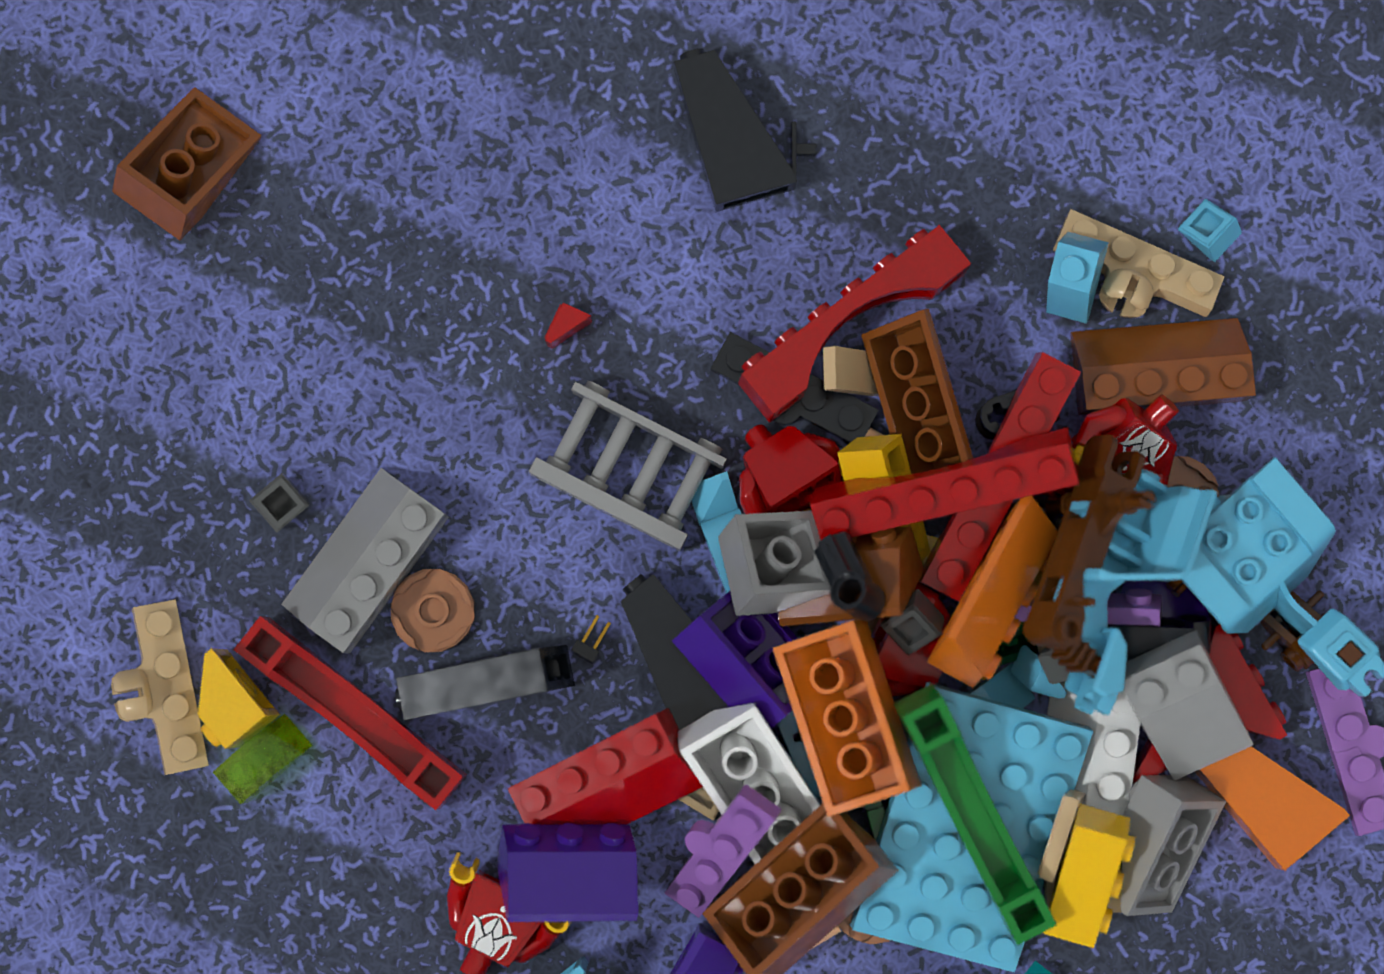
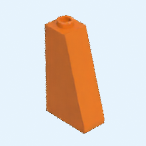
(1272, 805)

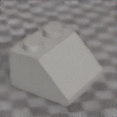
(772, 561)

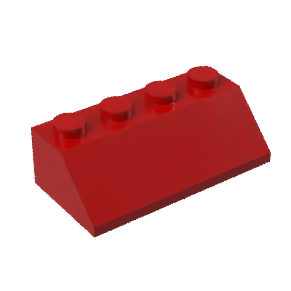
(611, 779)

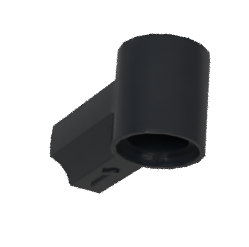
(848, 576)

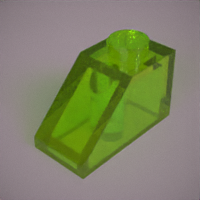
(262, 759)

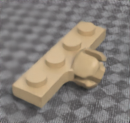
(1145, 271)
(163, 688)

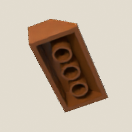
(1180, 360)
(917, 392)
(799, 892)

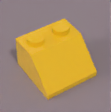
(231, 702)

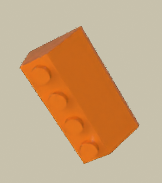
(995, 595)
(846, 717)

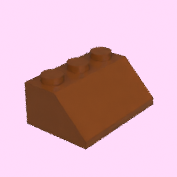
(892, 564)

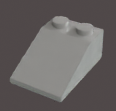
(1184, 706)
(1170, 833)

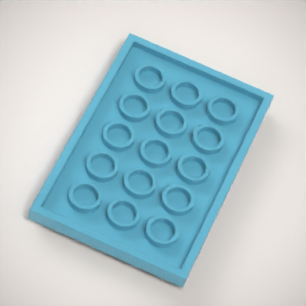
(937, 891)

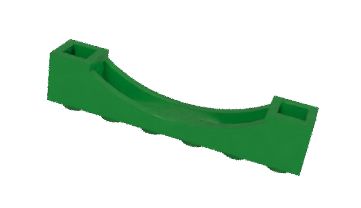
(974, 814)

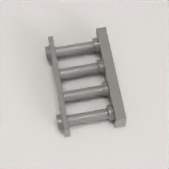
(631, 506)

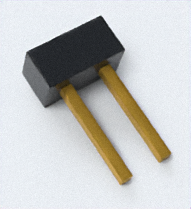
(585, 651)

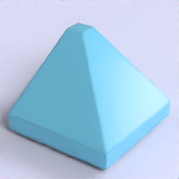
(714, 497)

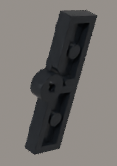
(829, 410)

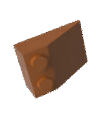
(184, 163)

